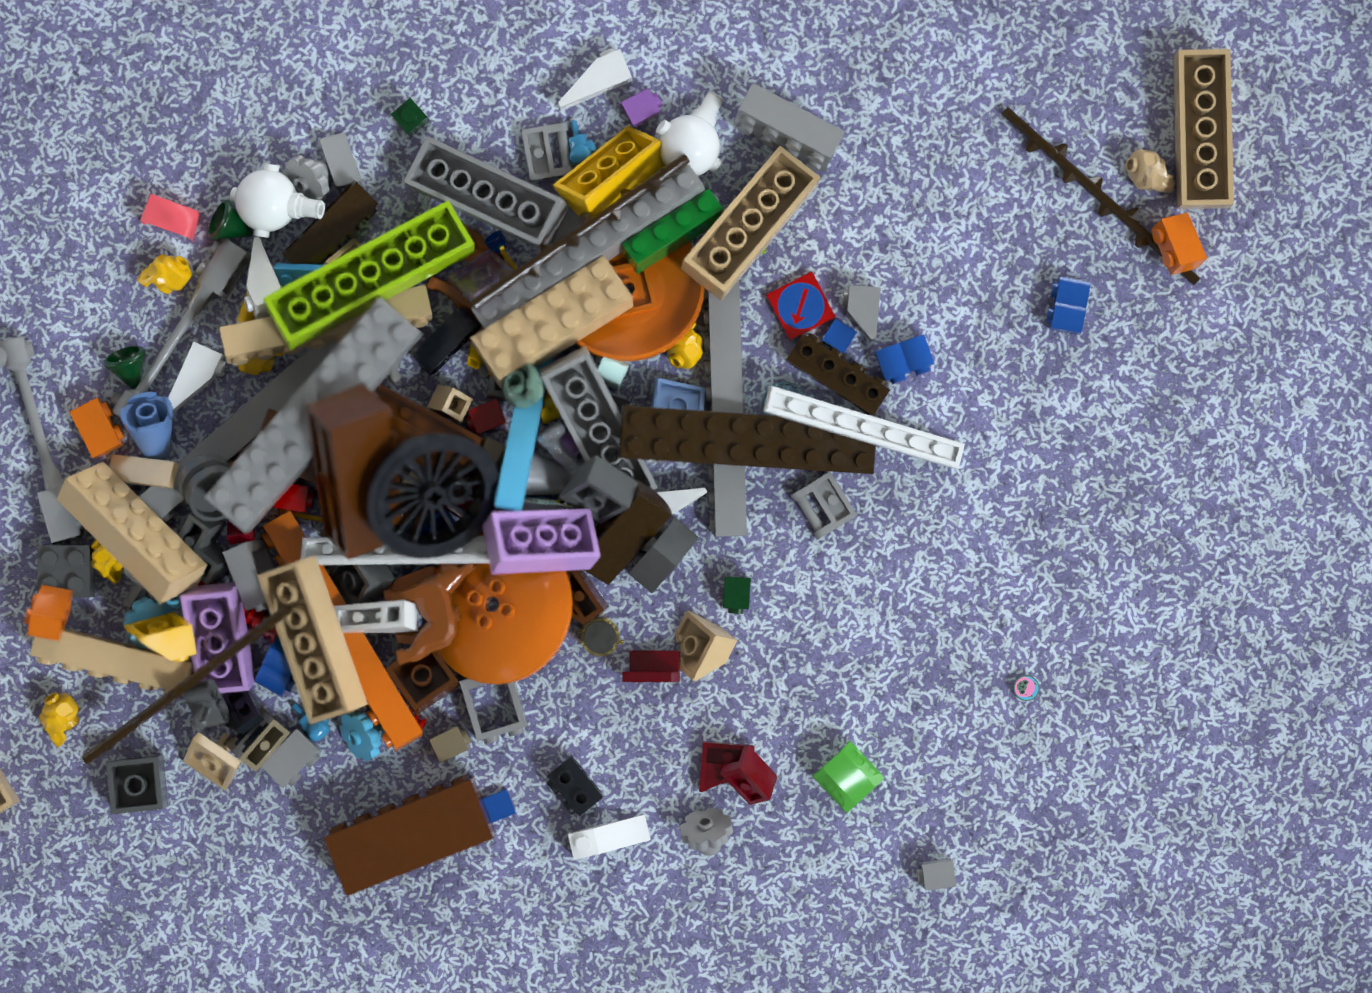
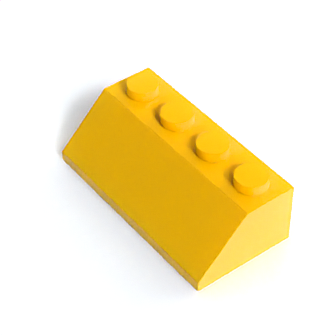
(615, 166)

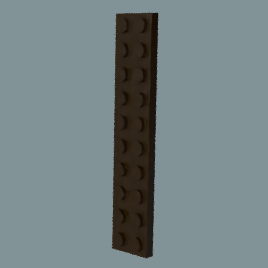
(738, 441)

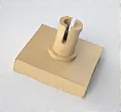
(212, 759)

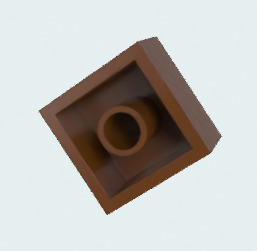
(422, 681)

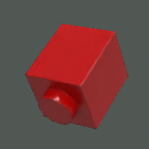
(486, 417)
(296, 498)

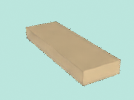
(144, 471)

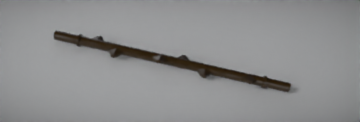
(1092, 185)
(588, 223)
(186, 684)

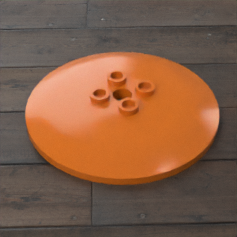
(662, 310)
(515, 637)

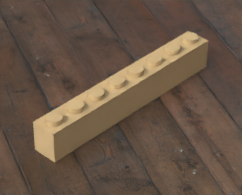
(263, 340)

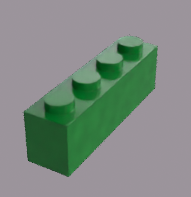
(672, 231)

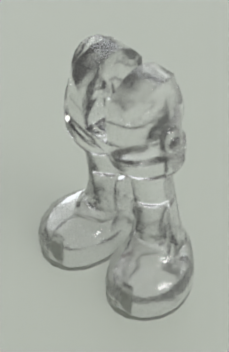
(551, 440)

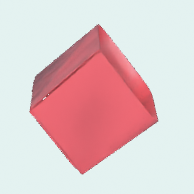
(171, 216)

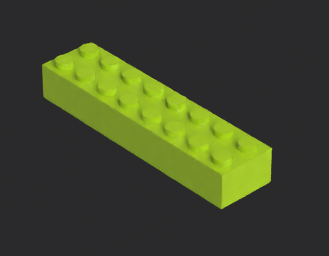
(367, 273)

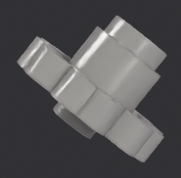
(308, 177)
(706, 830)

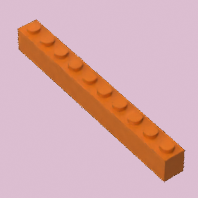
(382, 696)

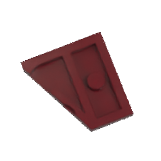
(713, 758)

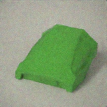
(848, 777)

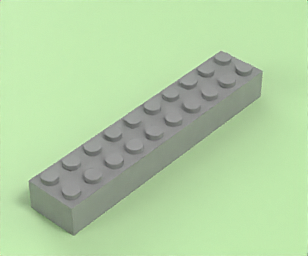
(285, 444)

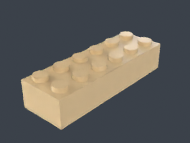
(1203, 129)
(750, 223)
(553, 320)
(131, 532)
(313, 640)
(112, 658)

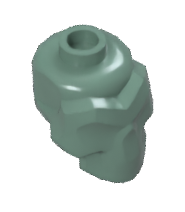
(523, 387)

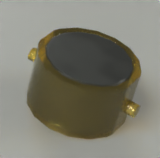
(600, 637)

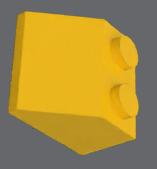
(165, 634)

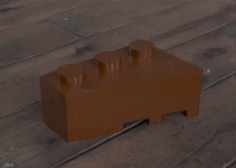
(585, 597)

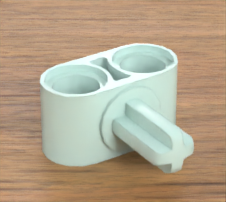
(613, 372)

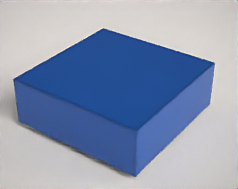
(839, 336)
(499, 805)

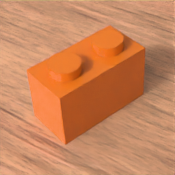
(1178, 243)
(97, 427)
(49, 612)

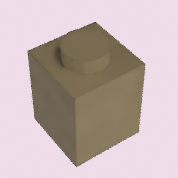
(451, 743)

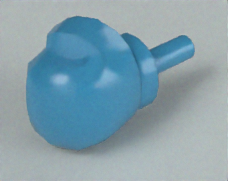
(579, 145)
(314, 731)

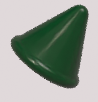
(227, 223)
(127, 364)

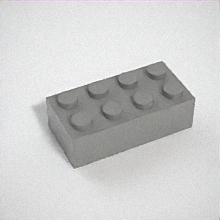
(788, 126)

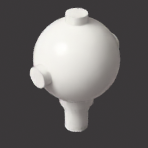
(693, 136)
(270, 201)

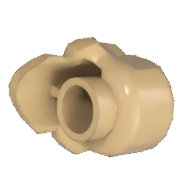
(1149, 171)

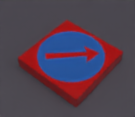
(800, 306)

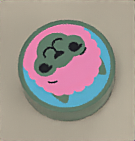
(1026, 687)

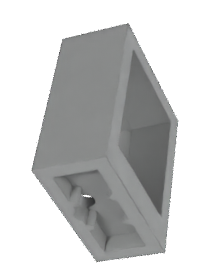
(245, 564)
(492, 735)

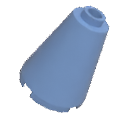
(149, 423)

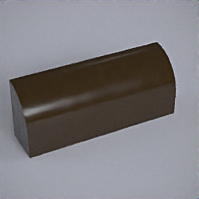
(628, 532)

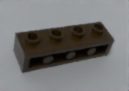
(338, 222)
(837, 374)

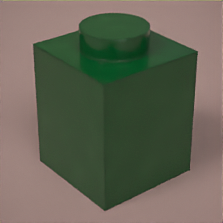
(410, 117)
(736, 594)

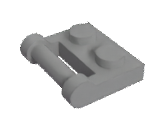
(539, 151)
(830, 499)

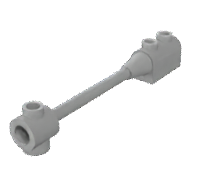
(214, 279)
(60, 524)

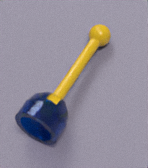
(497, 243)

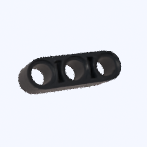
(446, 340)

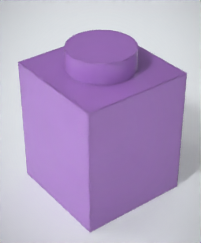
(642, 107)

